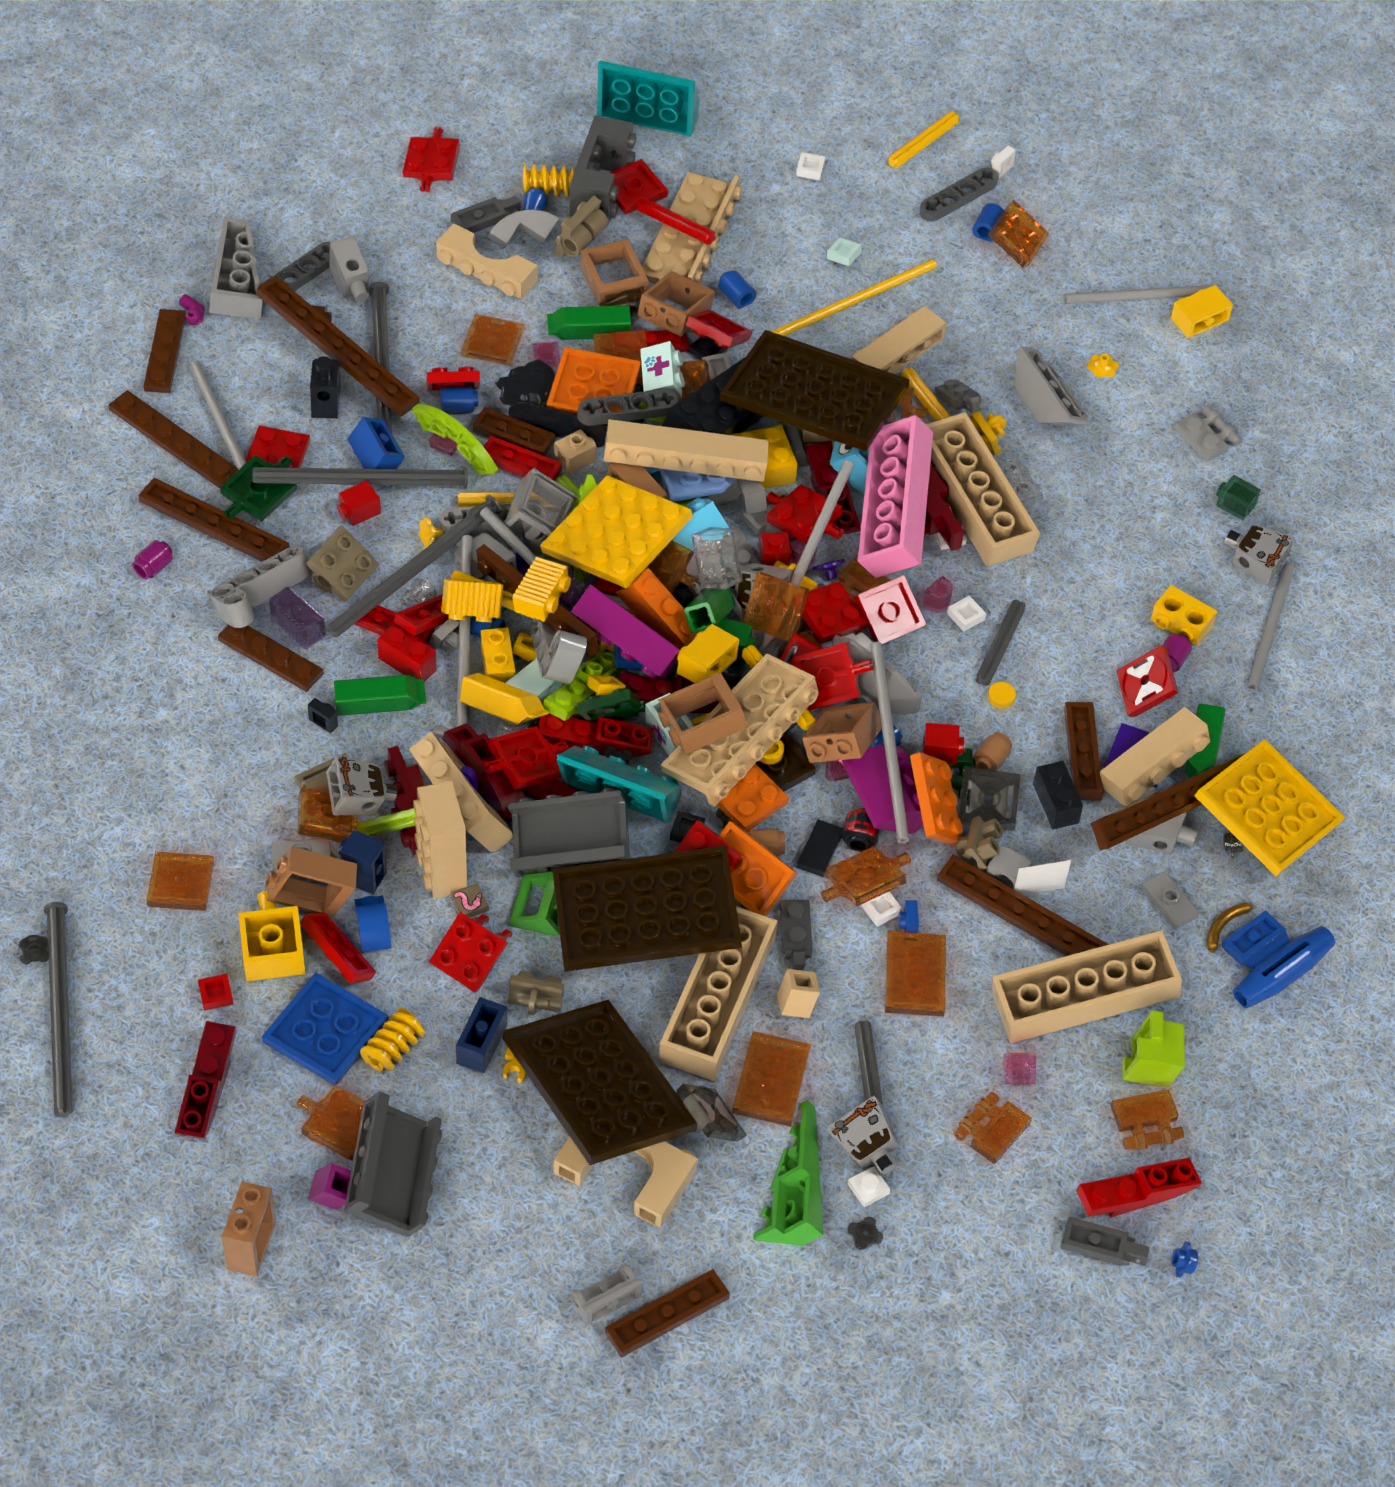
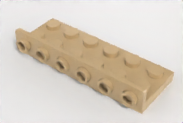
(706, 203)
(771, 701)

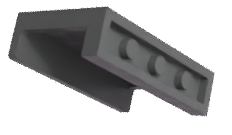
(569, 831)
(392, 1167)

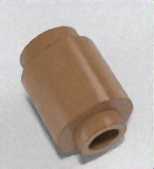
(993, 752)
(771, 839)

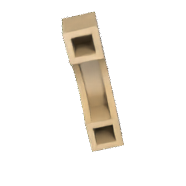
(511, 275)

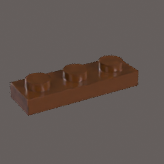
(513, 431)

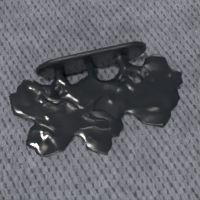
(538, 379)

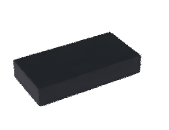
(820, 848)

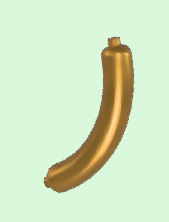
(1219, 923)

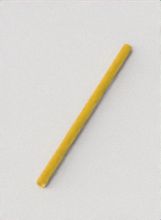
(856, 298)

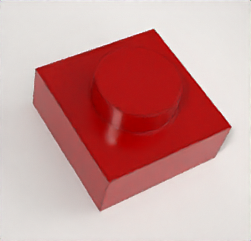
(215, 992)

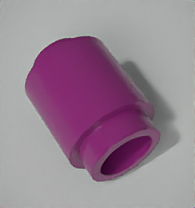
(152, 559)
(1178, 650)

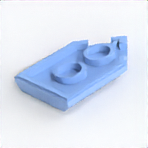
(688, 485)

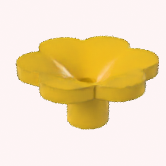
(1102, 365)
(428, 532)

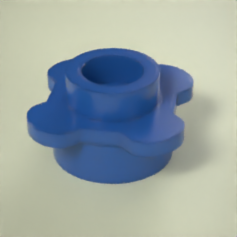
(1185, 1259)

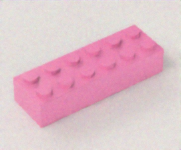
(896, 497)

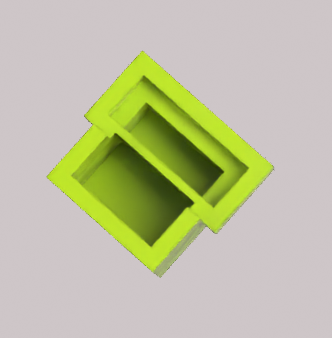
(1156, 1052)

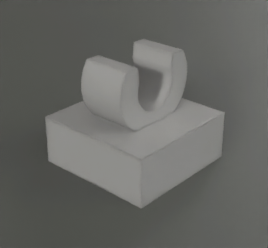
(446, 635)

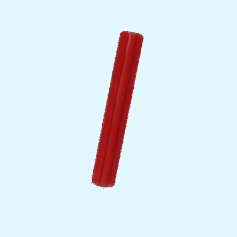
(676, 221)

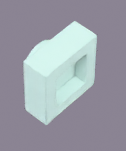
(844, 251)

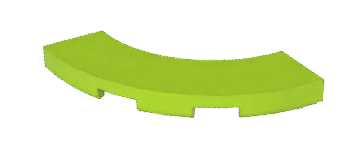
(444, 425)

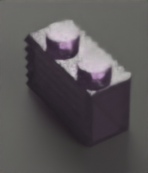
(297, 618)

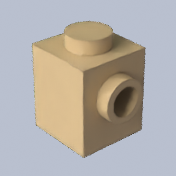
(575, 451)
(798, 993)

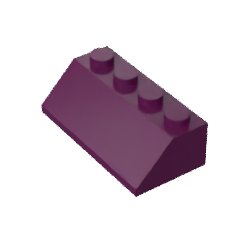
(627, 632)

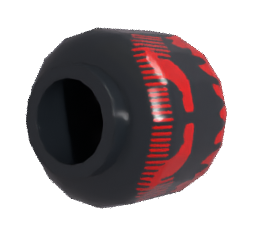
(859, 831)

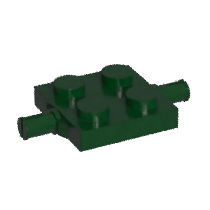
(255, 498)

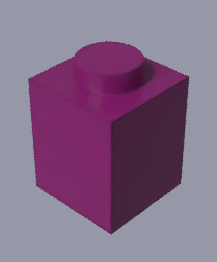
(330, 1186)

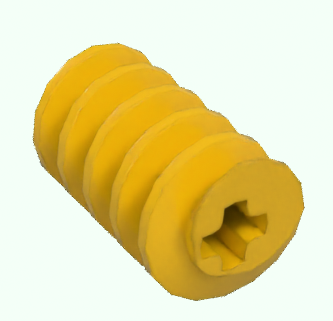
(548, 180)
(391, 1040)

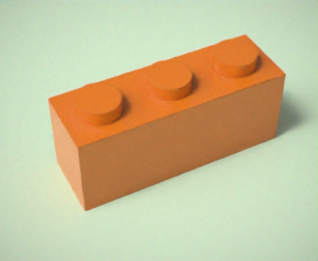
(657, 608)

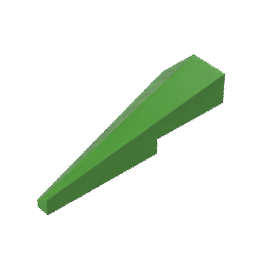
(796, 1187)

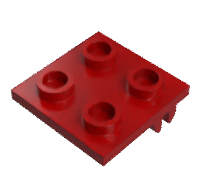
(469, 950)

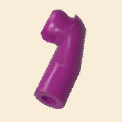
(195, 309)

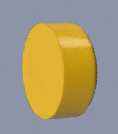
(1001, 695)
(774, 753)

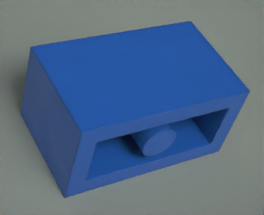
(375, 445)

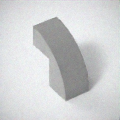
(533, 222)
(748, 491)

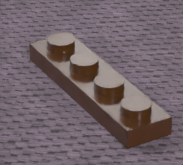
(164, 351)
(272, 656)
(1083, 749)
(667, 1313)

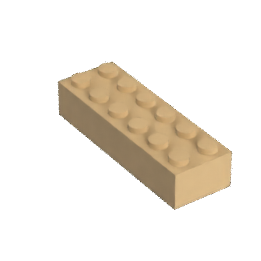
(980, 492)
(1086, 986)
(717, 999)

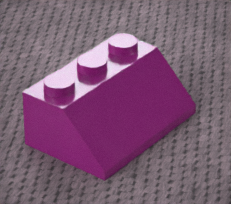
(872, 785)

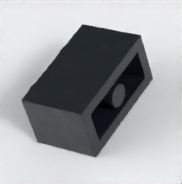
(1057, 795)

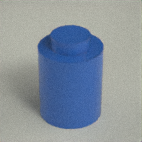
(986, 220)
(736, 289)
(458, 399)

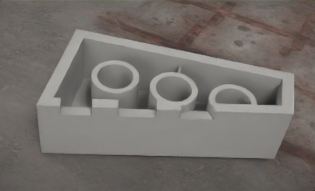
(235, 273)

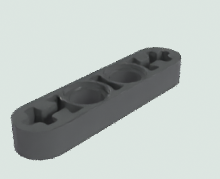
(961, 197)
(302, 275)
(626, 403)

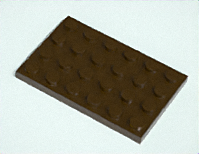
(815, 390)
(646, 908)
(599, 1081)

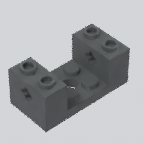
(605, 148)

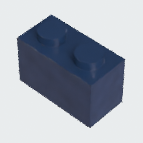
(370, 859)
(481, 1035)

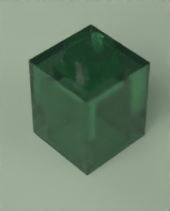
(1237, 497)

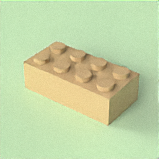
(440, 839)

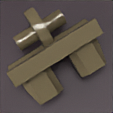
(980, 841)
(536, 993)

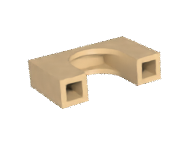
(479, 818)
(670, 1176)

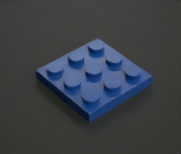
(324, 1028)

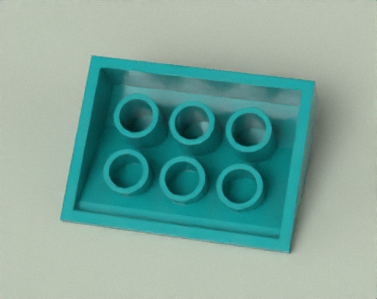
(647, 98)
(644, 792)

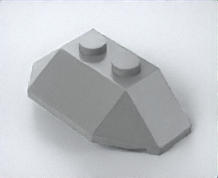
(1045, 391)
(901, 694)

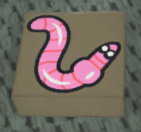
(470, 901)

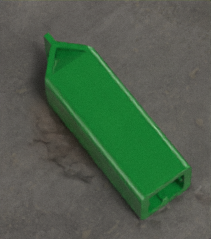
(584, 322)
(709, 608)
(378, 694)
(1205, 759)

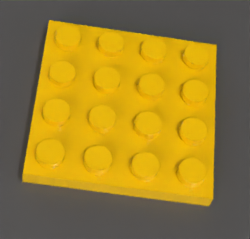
(616, 531)
(1270, 807)

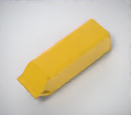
(500, 699)

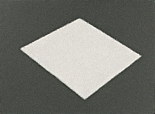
(1042, 877)

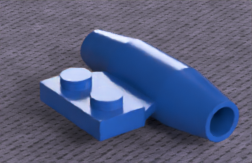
(1273, 958)

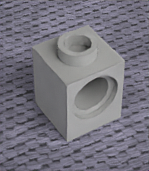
(1006, 866)

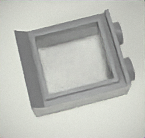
(540, 504)

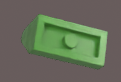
(547, 918)

